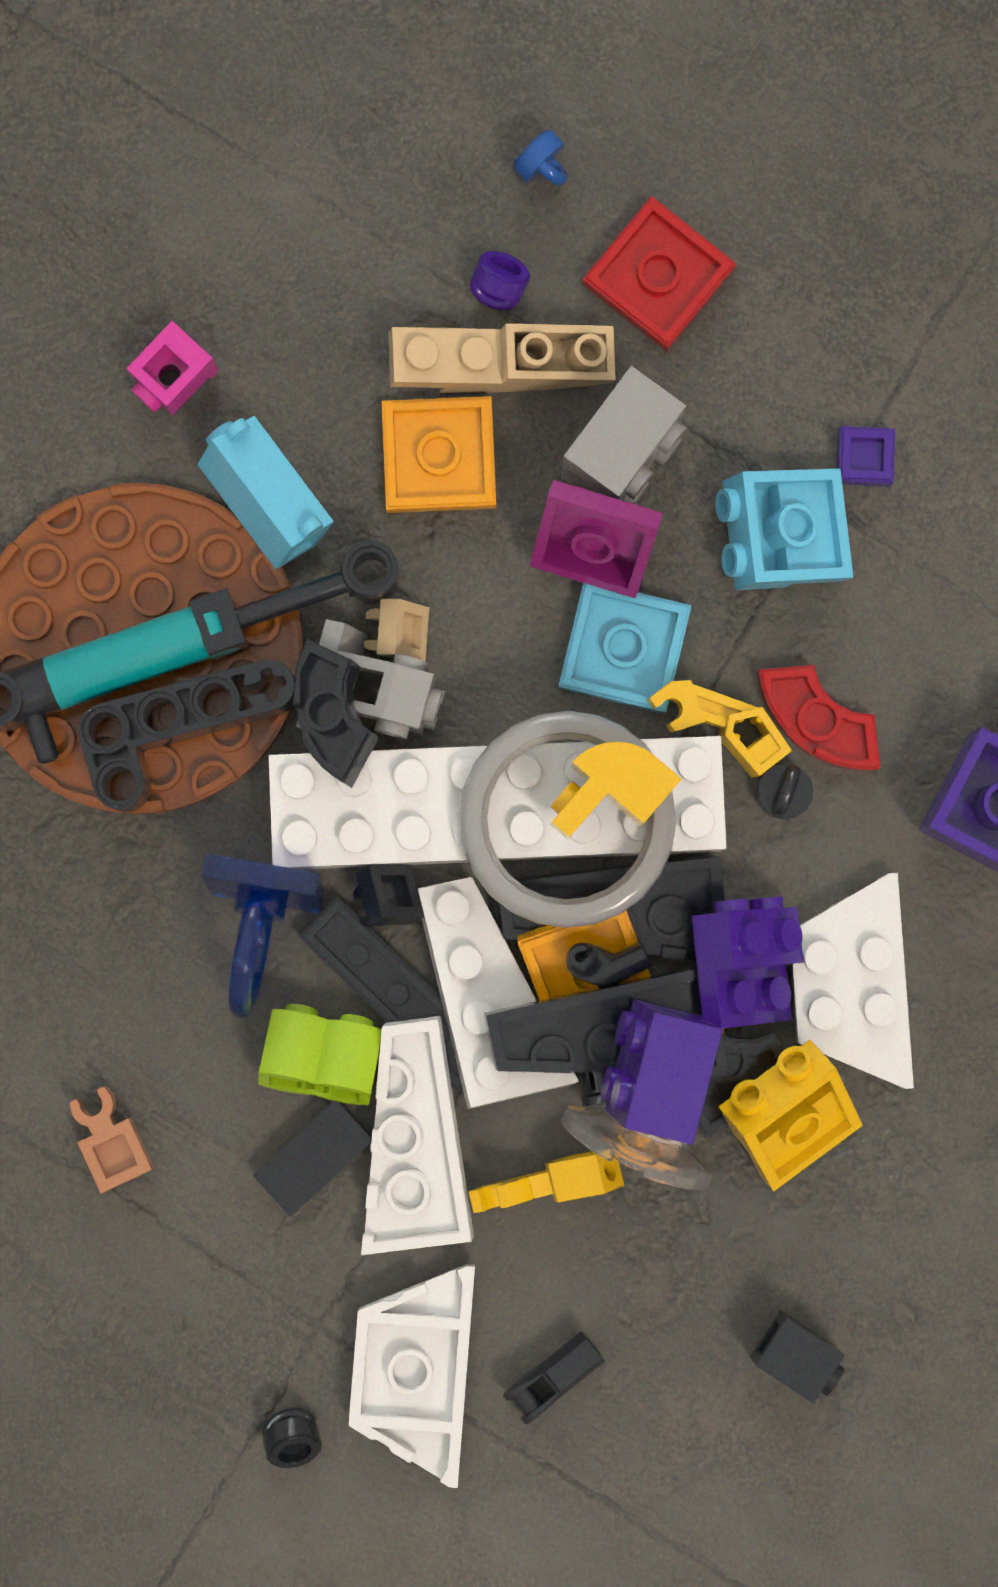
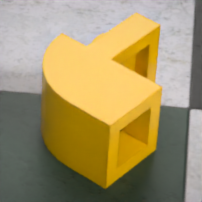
(624, 775)

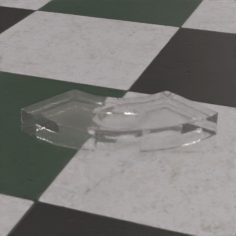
(658, 1157)

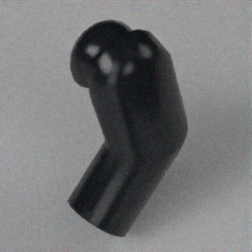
(605, 967)

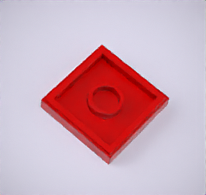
(658, 273)

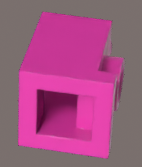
(166, 352)

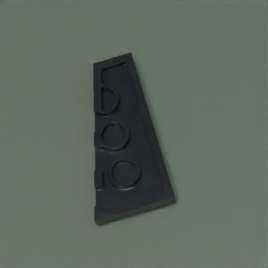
(659, 918)
(580, 1027)

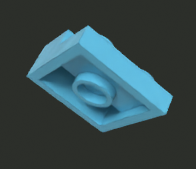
(784, 528)

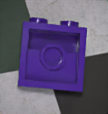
(745, 960)

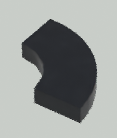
(328, 713)

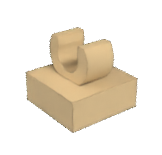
(400, 630)

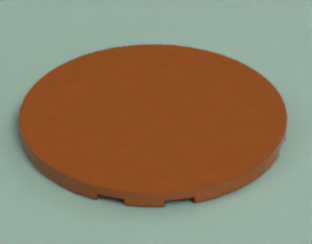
(118, 563)

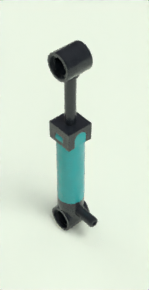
(167, 643)

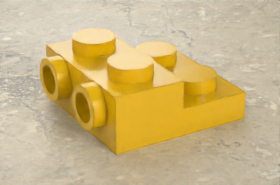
(791, 1113)

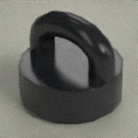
(784, 791)
(291, 1438)

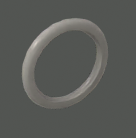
(491, 872)

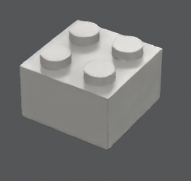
(625, 438)

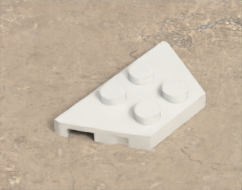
(854, 984)
(415, 1371)

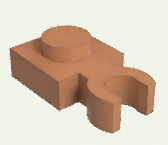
(114, 1150)

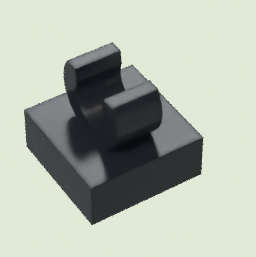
(388, 895)

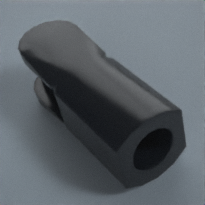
(561, 1370)

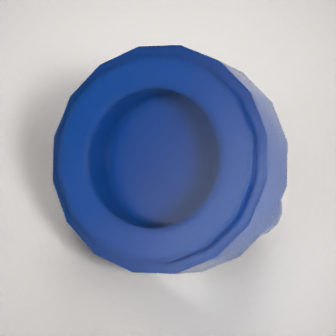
(540, 158)

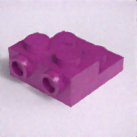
(595, 539)

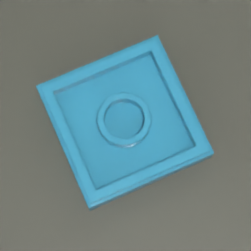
(624, 646)

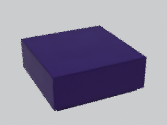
(866, 455)

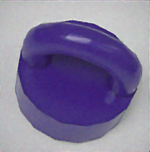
(499, 280)

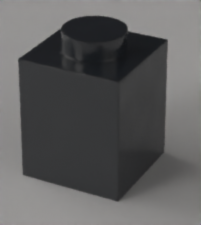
(799, 1358)

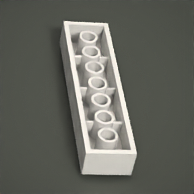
(411, 799)

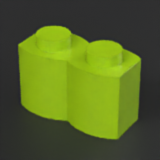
(320, 1055)

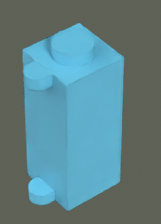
(263, 490)

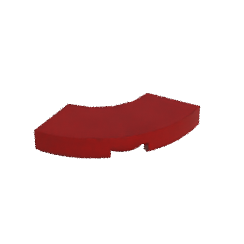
(816, 721)

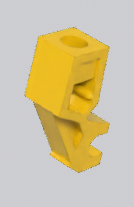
(709, 707)
(564, 1178)

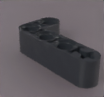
(190, 723)

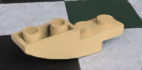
(501, 359)

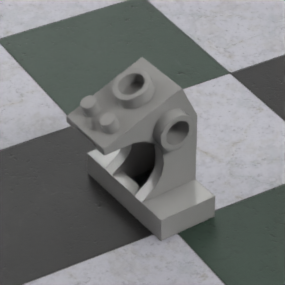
(406, 694)

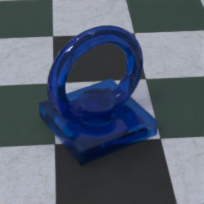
(261, 897)

